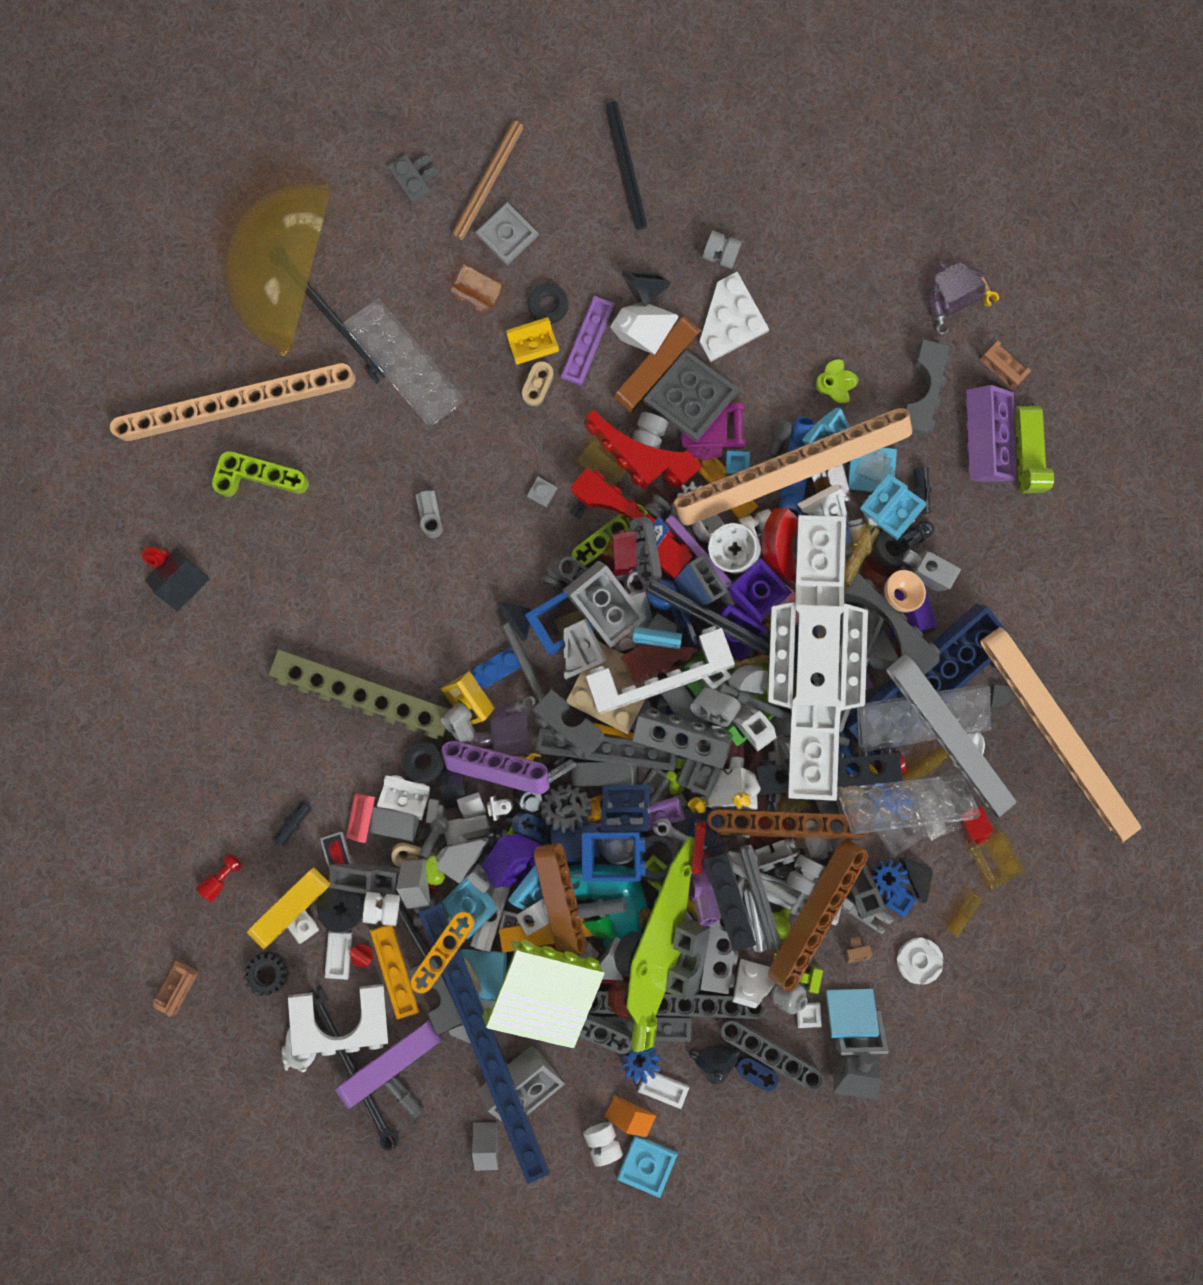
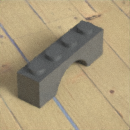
(930, 361)

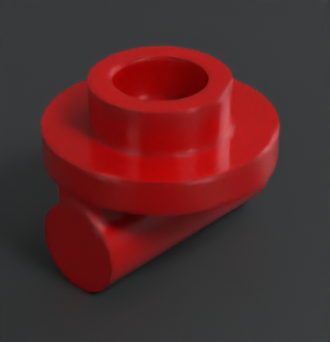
(154, 556)
(361, 955)

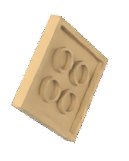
(582, 697)

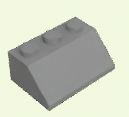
(460, 857)
(533, 1080)

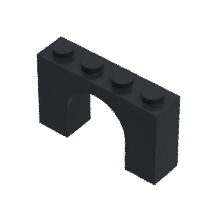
(730, 903)

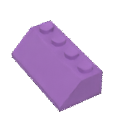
(991, 434)

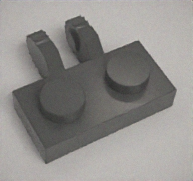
(409, 178)

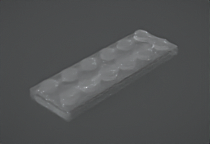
(403, 362)
(897, 723)
(907, 804)

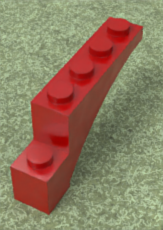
(642, 461)

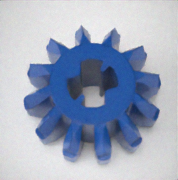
(895, 874)
(649, 1065)

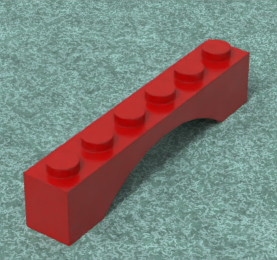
(598, 494)

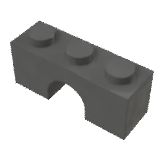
(581, 739)
(686, 976)
(445, 1014)

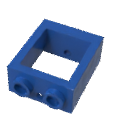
(532, 616)
(588, 856)

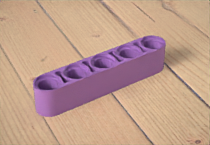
(496, 767)
(388, 1064)

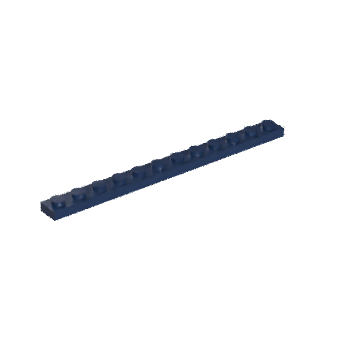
(487, 1051)

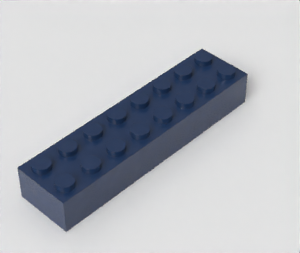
(959, 660)

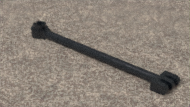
(338, 324)
(384, 1130)

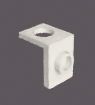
(538, 913)

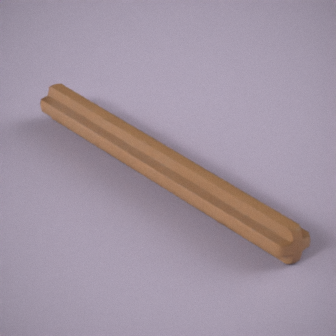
(487, 180)

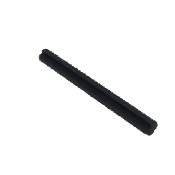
(626, 165)
(708, 617)

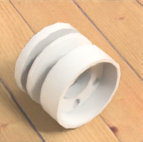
(725, 538)

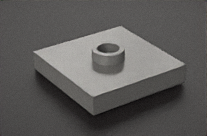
(506, 233)

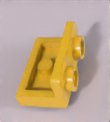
(532, 340)

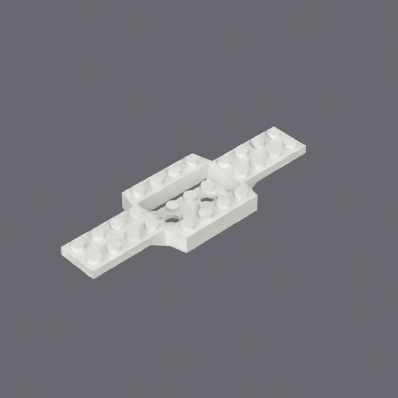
(817, 709)

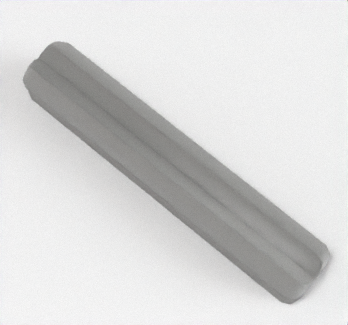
(759, 934)

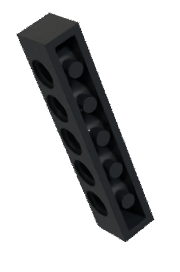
(890, 771)

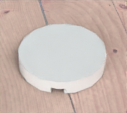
(920, 954)

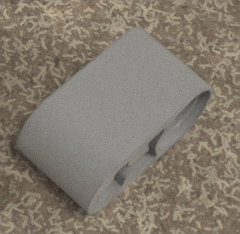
(715, 707)

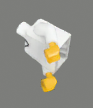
(732, 790)

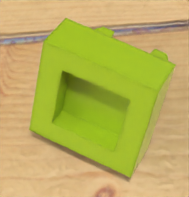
(812, 979)

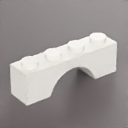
(748, 719)

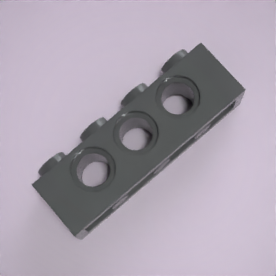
(670, 741)

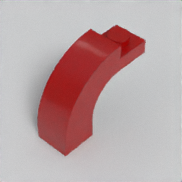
(777, 544)

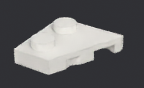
(825, 503)
(751, 983)

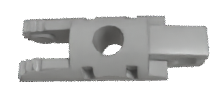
(850, 906)

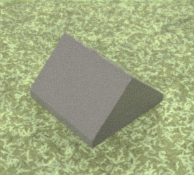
(857, 1045)

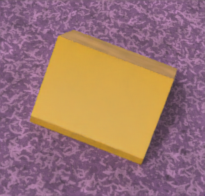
(469, 693)

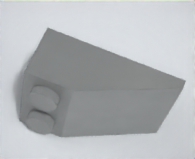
(604, 603)

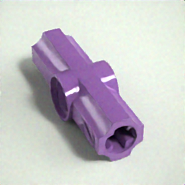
(704, 898)

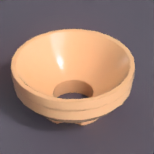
(910, 585)

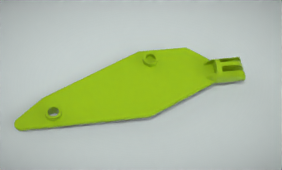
(656, 952)

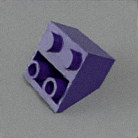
(510, 860)

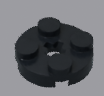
(346, 921)

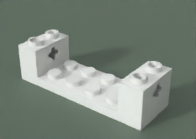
(715, 652)

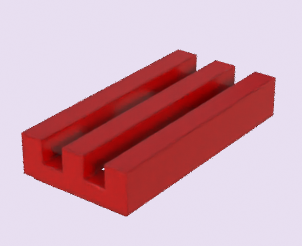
(698, 847)

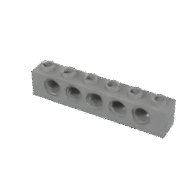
(724, 980)

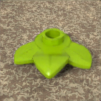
(840, 381)

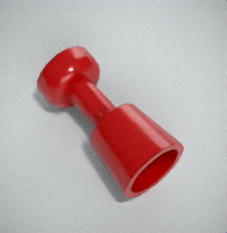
(213, 884)

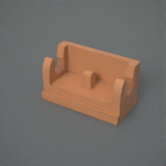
(1004, 366)
(175, 988)

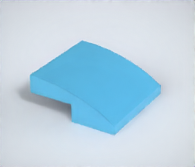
(828, 425)
(893, 506)
(657, 637)

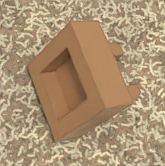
(857, 952)

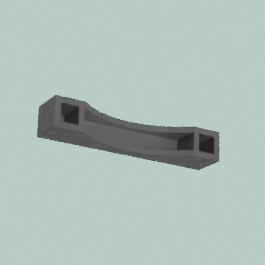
(909, 638)
(864, 889)

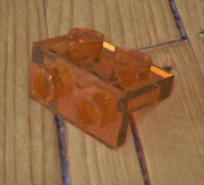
(477, 288)

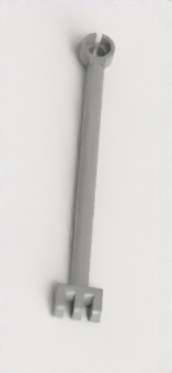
(797, 902)

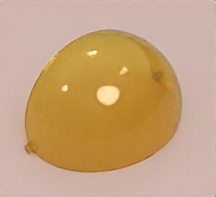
(273, 259)

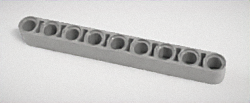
(950, 735)

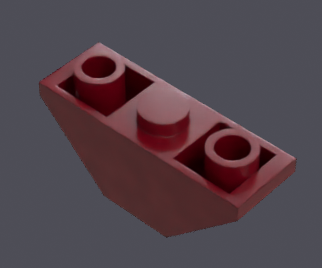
(620, 553)

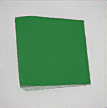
(600, 927)

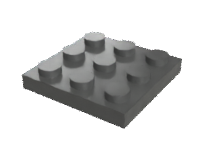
(691, 396)

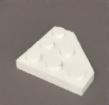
(731, 319)

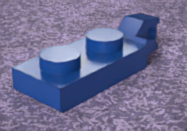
(496, 668)

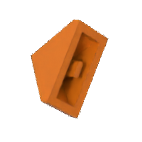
(629, 1117)

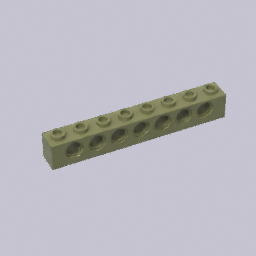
(286, 662)

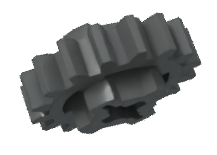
(566, 809)

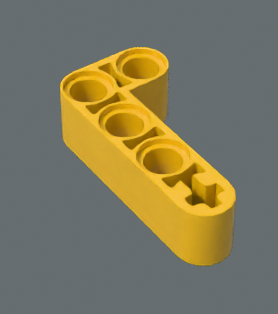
(288, 908)

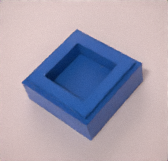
(902, 904)

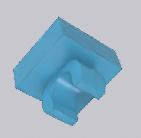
(736, 461)

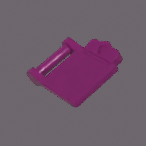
(715, 438)

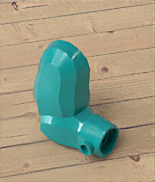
(631, 890)

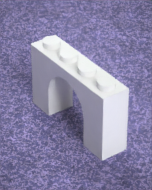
(309, 1039)

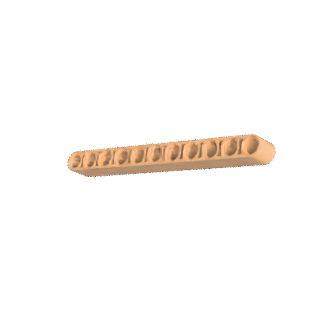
(224, 398)
(793, 466)
(1060, 734)

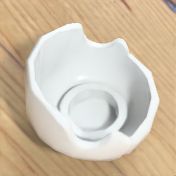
(700, 531)

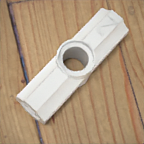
(485, 935)

